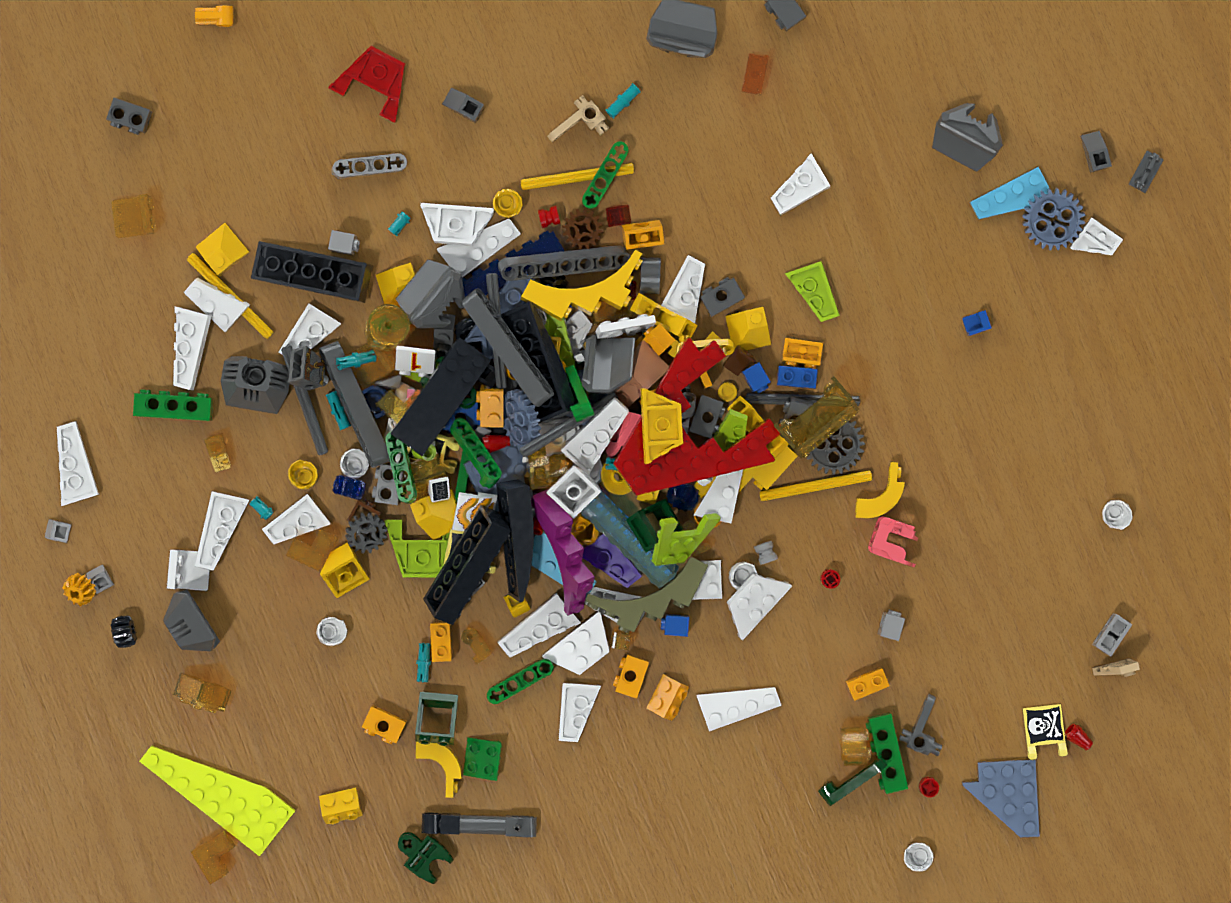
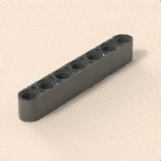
(557, 258)
(507, 347)
(355, 406)

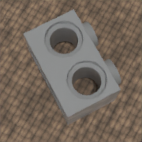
(343, 243)
(383, 483)
(891, 625)
(1112, 634)

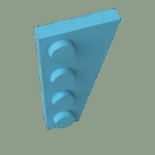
(1011, 195)
(545, 559)

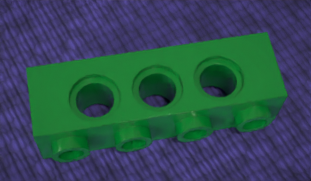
(142, 405)
(885, 722)

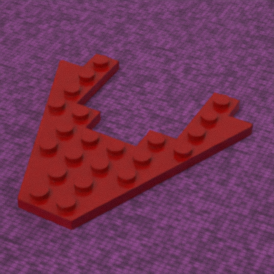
(686, 461)

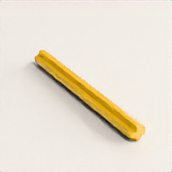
(572, 177)
(214, 280)
(815, 485)

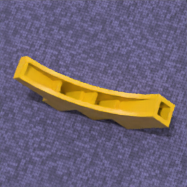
(611, 290)
(763, 474)

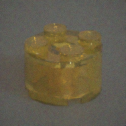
(854, 747)

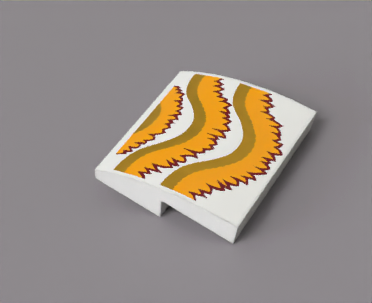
(467, 507)

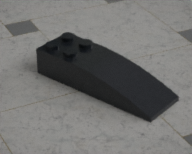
(312, 271)
(535, 340)
(440, 396)
(516, 510)

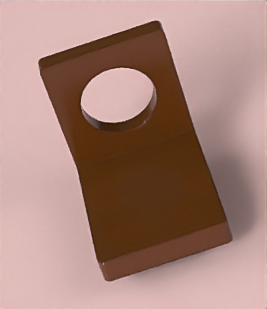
(738, 360)
(367, 505)

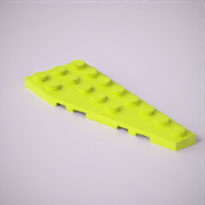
(236, 804)

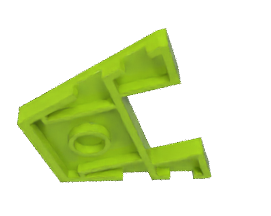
(678, 546)
(417, 557)

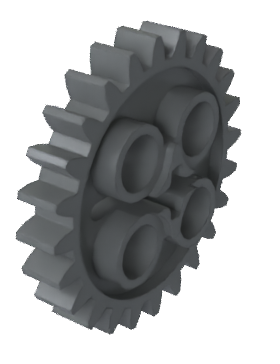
(820, 456)

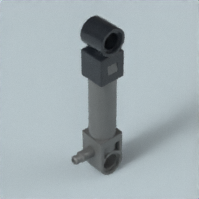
(472, 824)

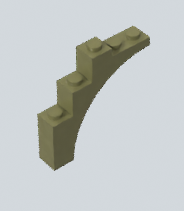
(630, 611)

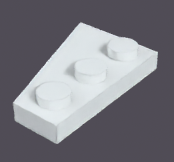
(220, 306)
(625, 325)
(310, 329)
(295, 521)
(575, 709)

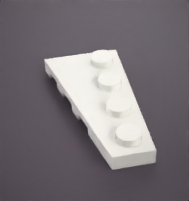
(74, 467)
(220, 521)
(538, 627)

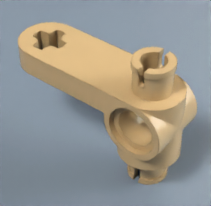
(595, 123)

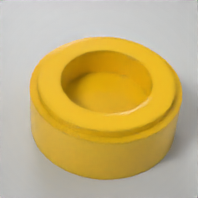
(727, 392)

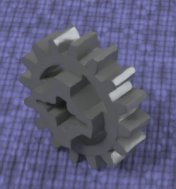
(364, 539)

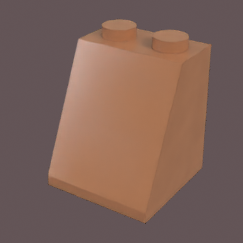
(646, 371)

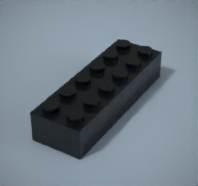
(467, 565)

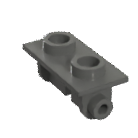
(1146, 171)

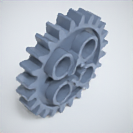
(1060, 203)
(520, 418)

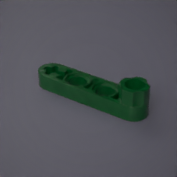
(833, 794)

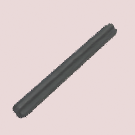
(493, 297)
(754, 398)
(307, 409)
(562, 428)

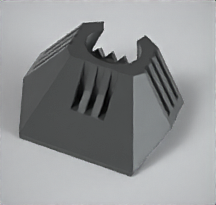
(683, 28)
(967, 139)
(430, 294)
(607, 364)
(254, 384)
(188, 624)

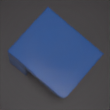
(976, 323)

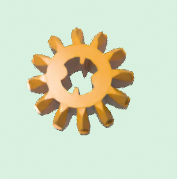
(79, 589)

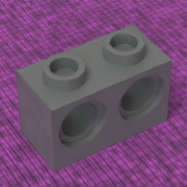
(130, 112)

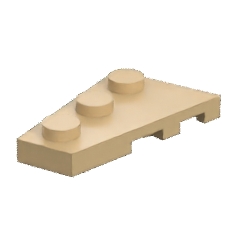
(1124, 667)

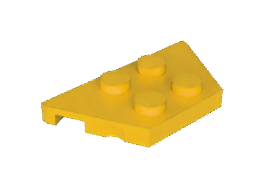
(659, 424)

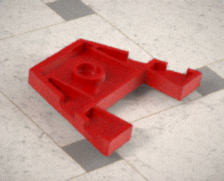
(377, 72)

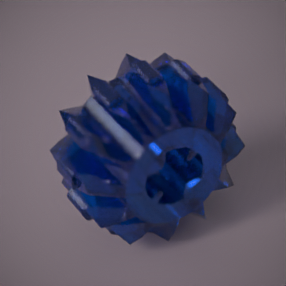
(349, 487)
(683, 497)

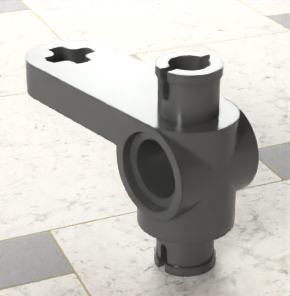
(929, 745)

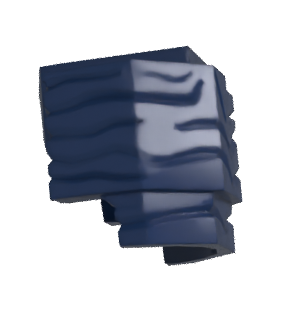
(372, 395)

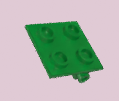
(482, 759)

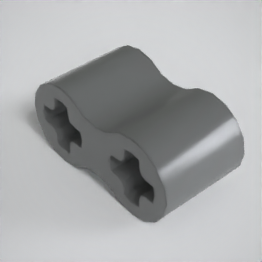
(650, 275)

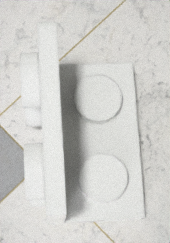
(183, 573)

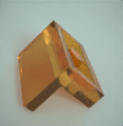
(755, 74)

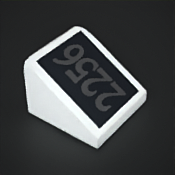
(439, 489)

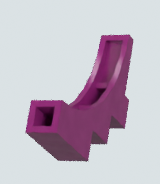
(568, 551)

